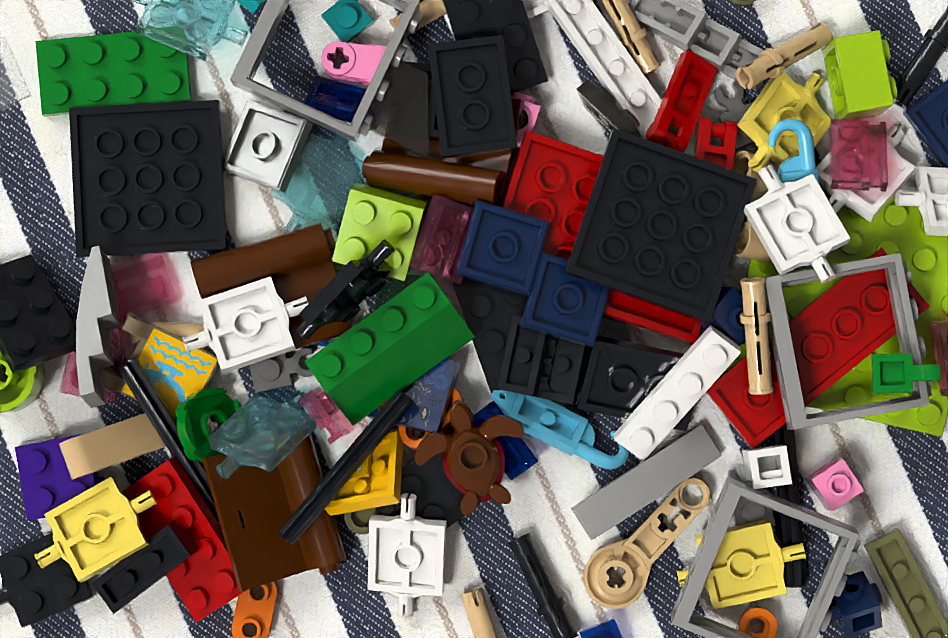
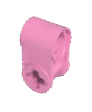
(361, 61)

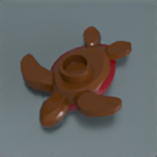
(472, 455)

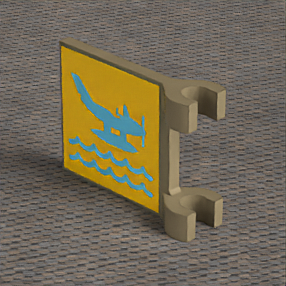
(166, 363)

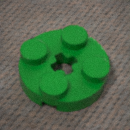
(193, 420)

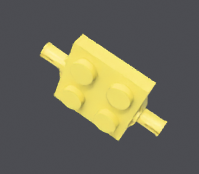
(781, 101)
(96, 529)
(747, 565)

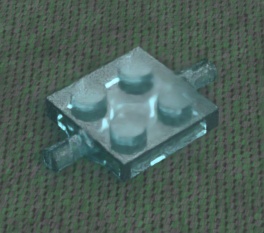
(189, 24)
(321, 182)
(261, 433)

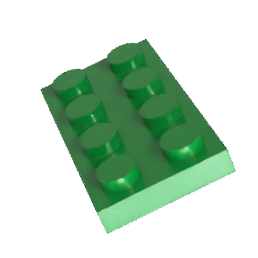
(109, 72)

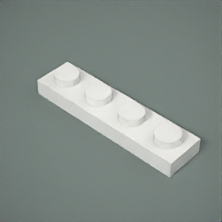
(677, 393)

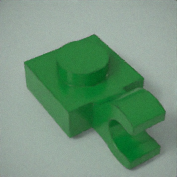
(896, 373)

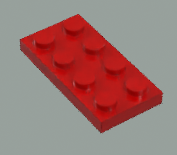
(207, 576)

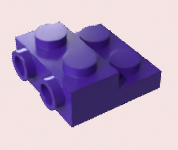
(47, 478)

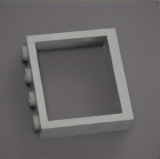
(261, 38)
(904, 314)
(830, 585)

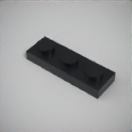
(145, 567)

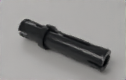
(923, 62)
(522, 548)

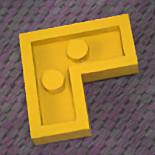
(376, 482)

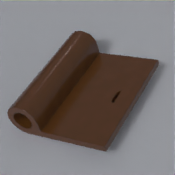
(455, 178)
(294, 260)
(255, 507)

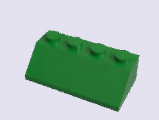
(390, 349)

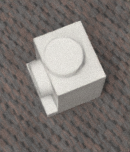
(767, 466)

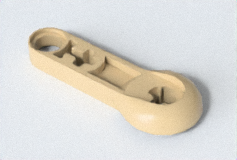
(639, 551)

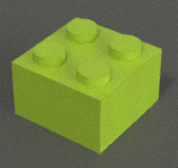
(859, 76)
(376, 216)

